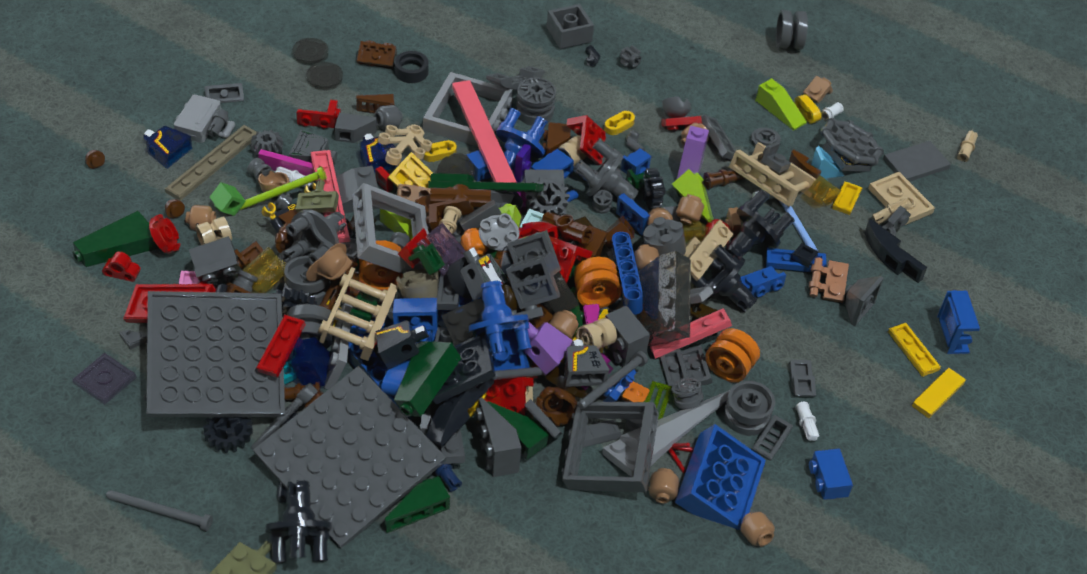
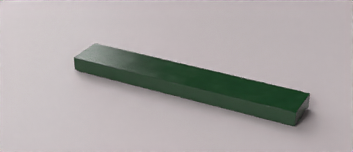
(498, 186)

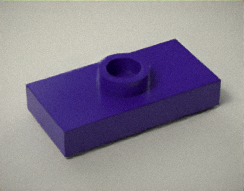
(522, 162)

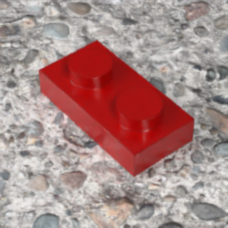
(672, 123)

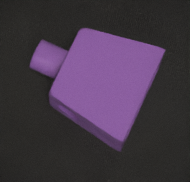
(547, 346)

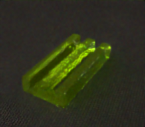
(661, 386)

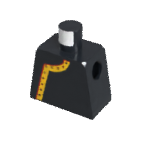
(399, 342)

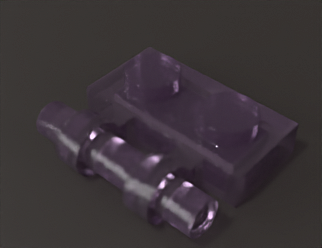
(446, 246)

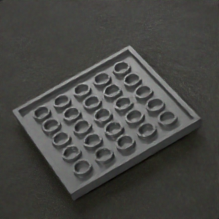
(207, 354)
(353, 453)

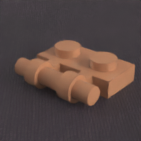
(835, 280)

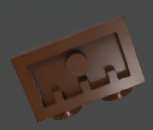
(376, 54)

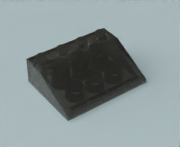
(666, 298)

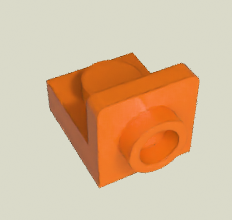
(635, 393)

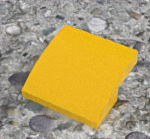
(411, 172)

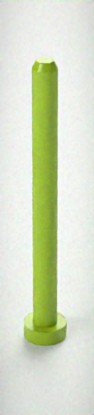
(320, 174)

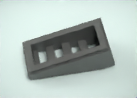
(779, 424)

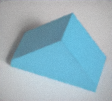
(826, 164)

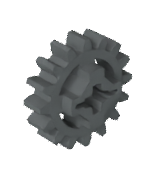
(556, 194)

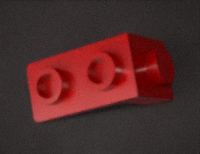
(319, 118)

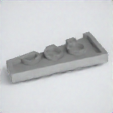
(339, 351)

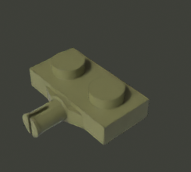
(318, 200)

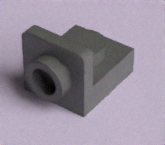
(773, 160)

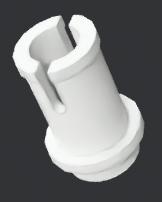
(832, 111)

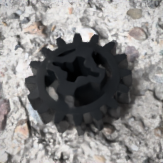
(652, 188)
(291, 298)
(227, 432)

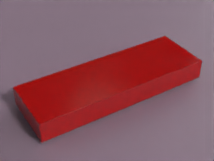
(281, 346)

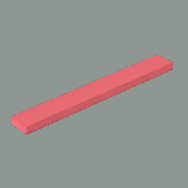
(483, 132)

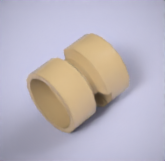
(572, 149)
(206, 231)
(599, 333)

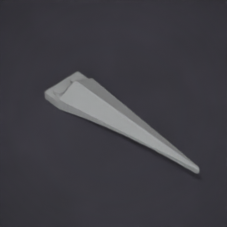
(669, 431)

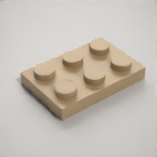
(896, 187)

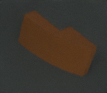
(801, 162)

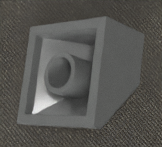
(862, 297)

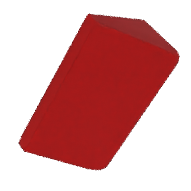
(407, 249)

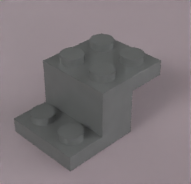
(215, 260)
(533, 269)

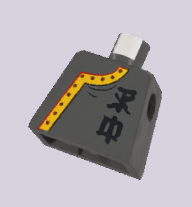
(584, 365)

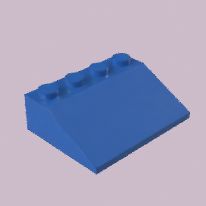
(720, 478)

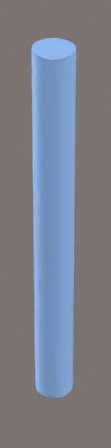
(799, 227)

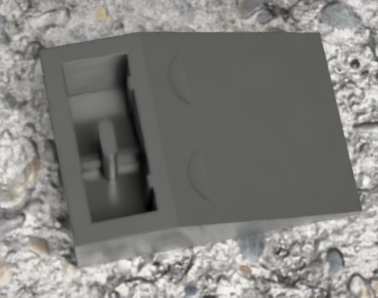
(498, 440)

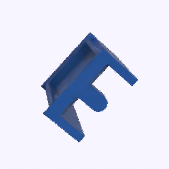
(955, 317)

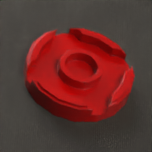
(164, 234)

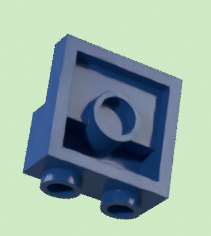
(511, 357)

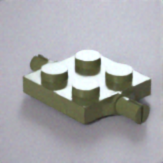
(246, 561)

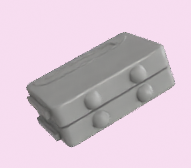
(197, 118)

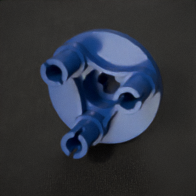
(516, 139)
(498, 318)

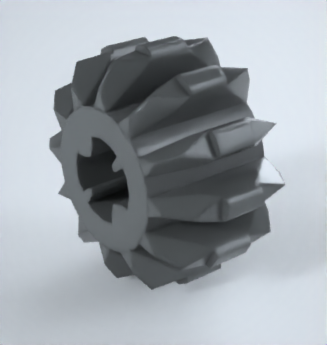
(267, 141)

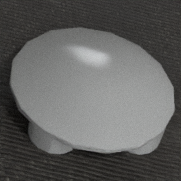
(498, 231)

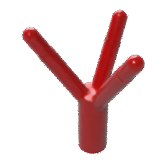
(680, 446)

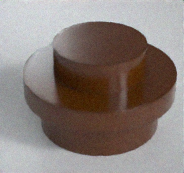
(94, 159)
(174, 208)

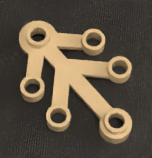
(412, 133)

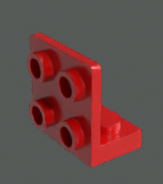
(590, 134)
(566, 255)
(510, 393)

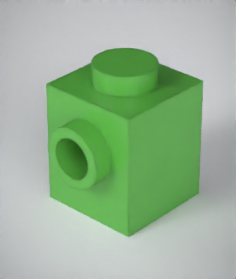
(227, 199)

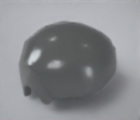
(675, 107)

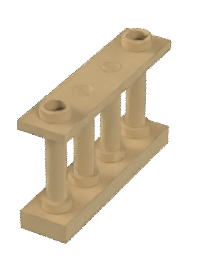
(780, 185)
(700, 252)
(379, 312)

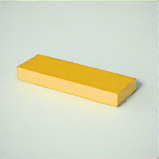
(914, 349)
(938, 393)

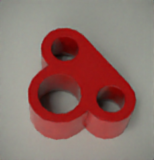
(121, 267)

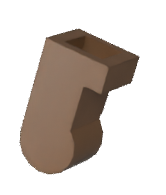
(412, 192)

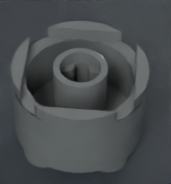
(665, 236)

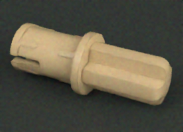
(967, 146)
(885, 214)

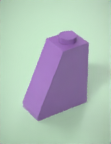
(693, 150)

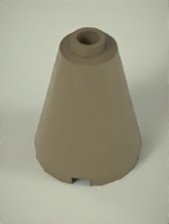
(418, 284)

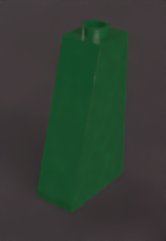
(125, 235)
(425, 376)

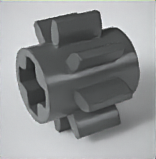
(630, 56)

